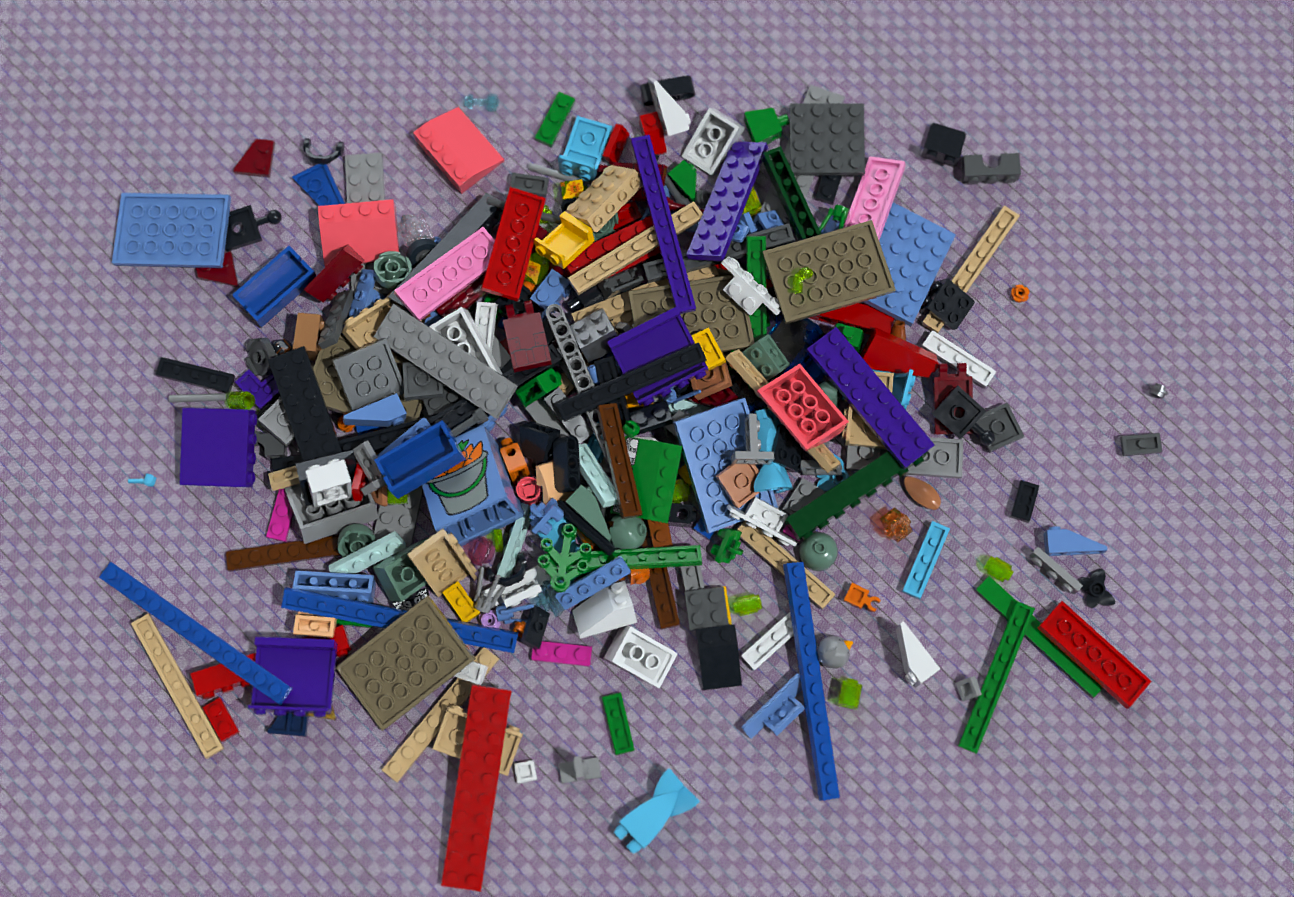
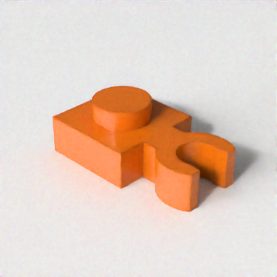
(858, 596)

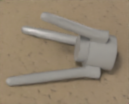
(486, 601)

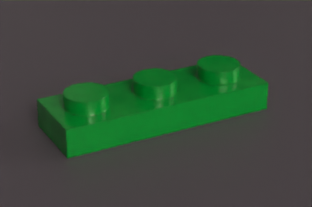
(555, 119)

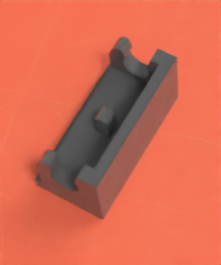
(620, 283)

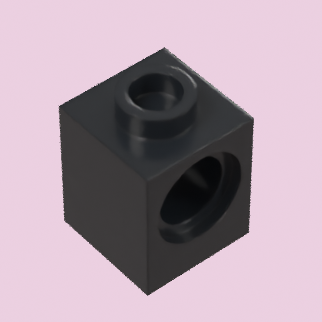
(675, 521)

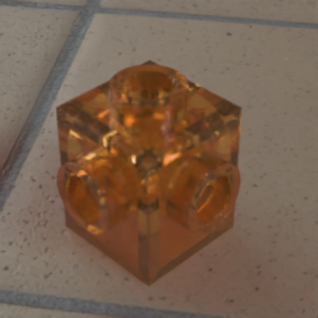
(896, 525)

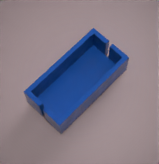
(274, 286)
(420, 459)

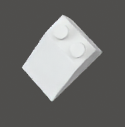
(670, 113)
(712, 141)
(329, 482)
(605, 611)
(640, 655)
(915, 659)

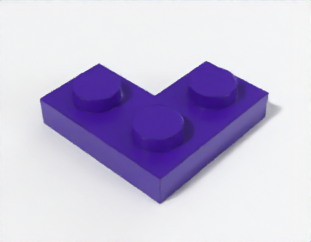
(263, 392)

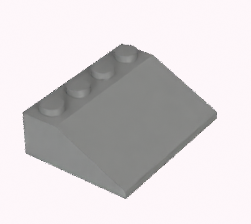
(328, 518)

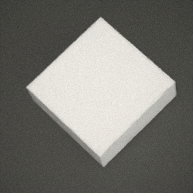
(525, 771)

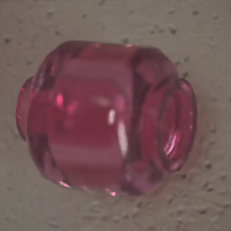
(481, 550)

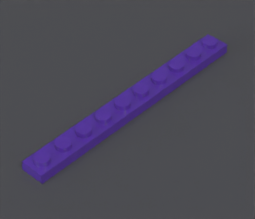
(663, 224)

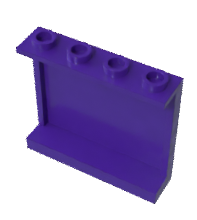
(650, 343)
(218, 447)
(305, 667)

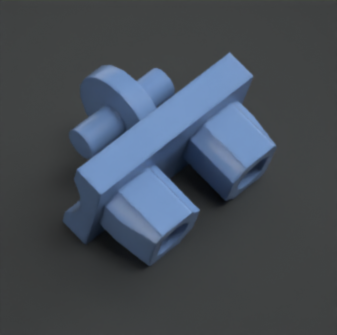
(542, 513)

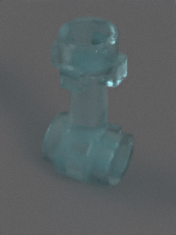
(491, 102)

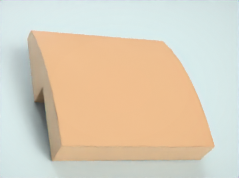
(545, 478)
(314, 625)

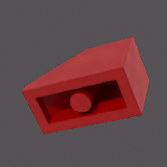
(651, 125)

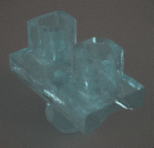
(550, 598)

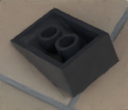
(718, 657)

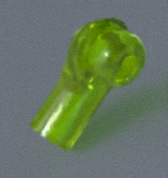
(799, 277)

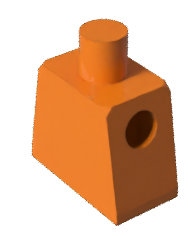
(514, 461)

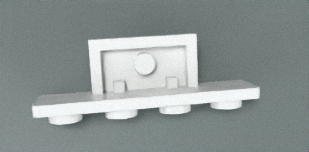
(746, 290)
(764, 516)
(527, 588)

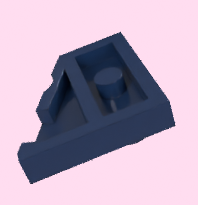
(290, 725)

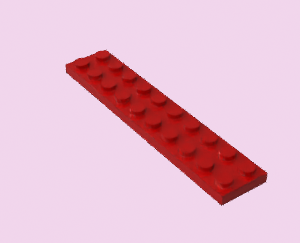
(476, 788)

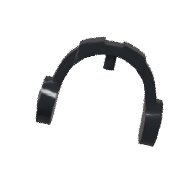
(322, 159)
(512, 579)

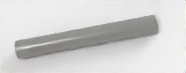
(551, 172)
(198, 397)

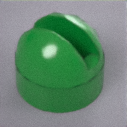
(631, 432)

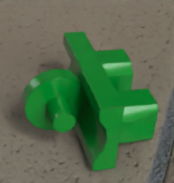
(728, 547)

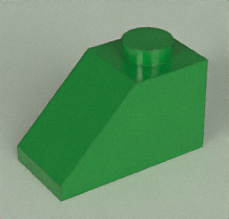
(684, 179)

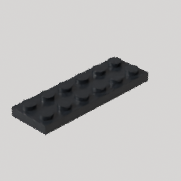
(305, 404)

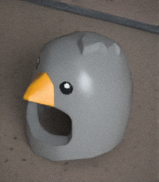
(834, 651)

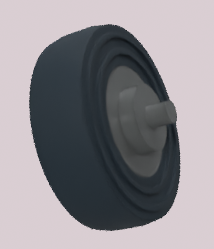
(419, 250)

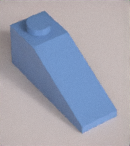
(381, 413)
(1065, 542)

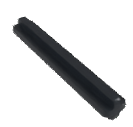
(586, 529)

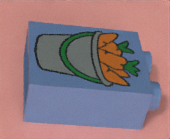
(474, 492)

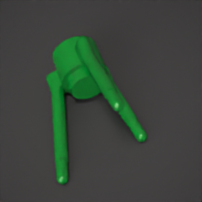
(839, 215)

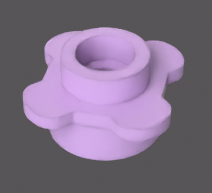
(491, 615)

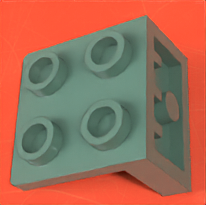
(766, 357)

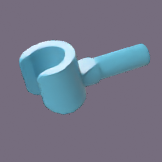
(149, 480)

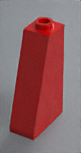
(896, 355)

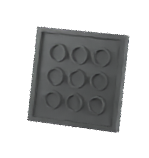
(827, 139)

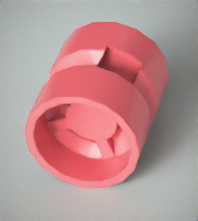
(529, 491)

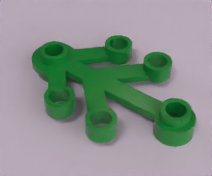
(564, 560)

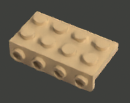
(605, 196)
(361, 329)
(857, 431)
(442, 561)
(452, 735)

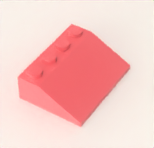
(458, 148)
(362, 225)
(803, 408)

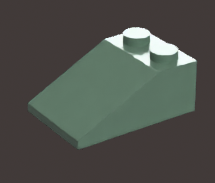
(586, 505)
(400, 575)

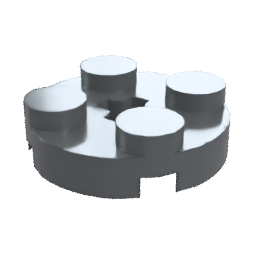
(259, 352)

